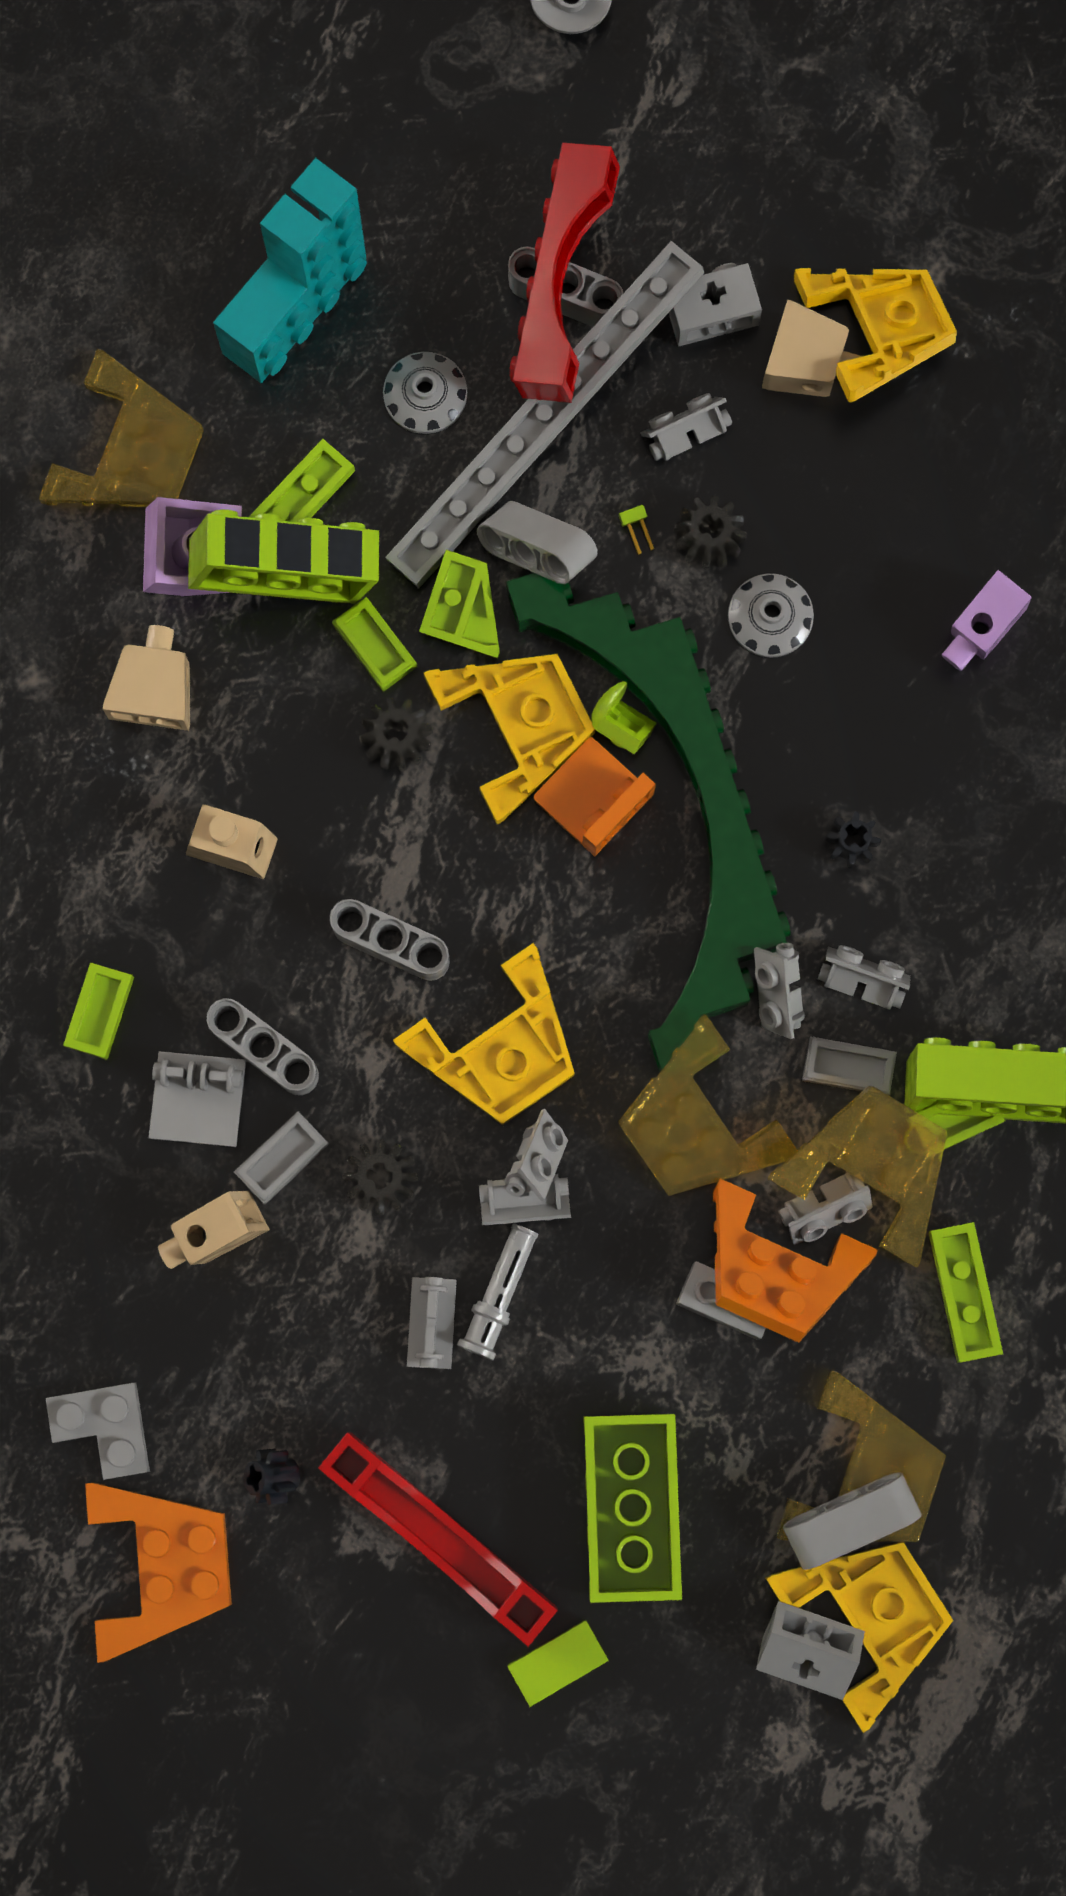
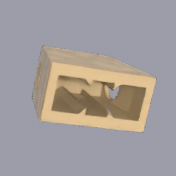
(806, 352)
(151, 684)
(231, 842)
(227, 1224)

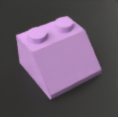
(166, 545)

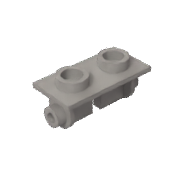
(671, 431)
(881, 979)
(779, 1005)
(538, 1158)
(845, 1202)
(504, 1208)
(431, 1322)

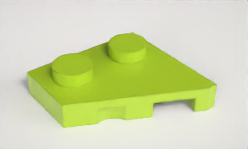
(462, 605)

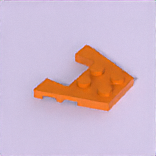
(771, 1281)
(178, 1562)

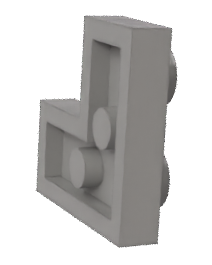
(112, 1416)

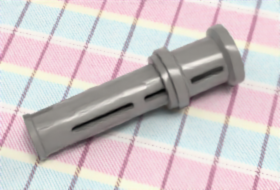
(491, 1312)

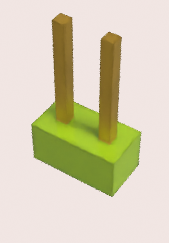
(634, 515)

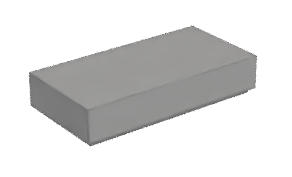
(848, 1065)
(281, 1158)

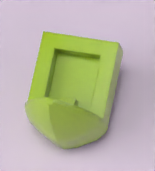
(620, 721)

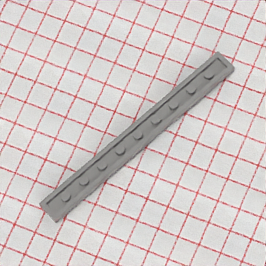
(542, 420)

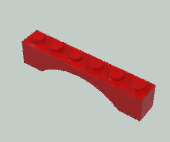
(582, 191)
(439, 1538)

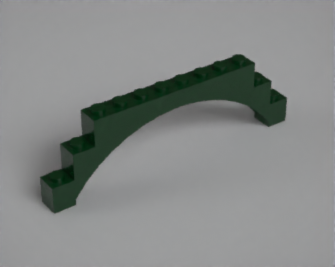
(665, 678)

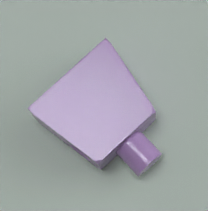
(998, 608)

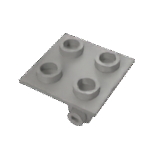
(197, 1098)

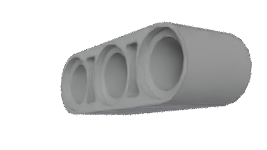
(576, 305)
(537, 542)
(376, 923)
(248, 1031)
(852, 1520)

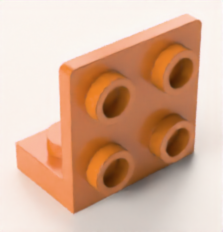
(593, 795)

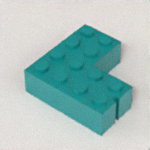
(302, 272)

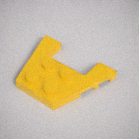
(898, 317)
(536, 716)
(512, 1060)
(888, 1600)

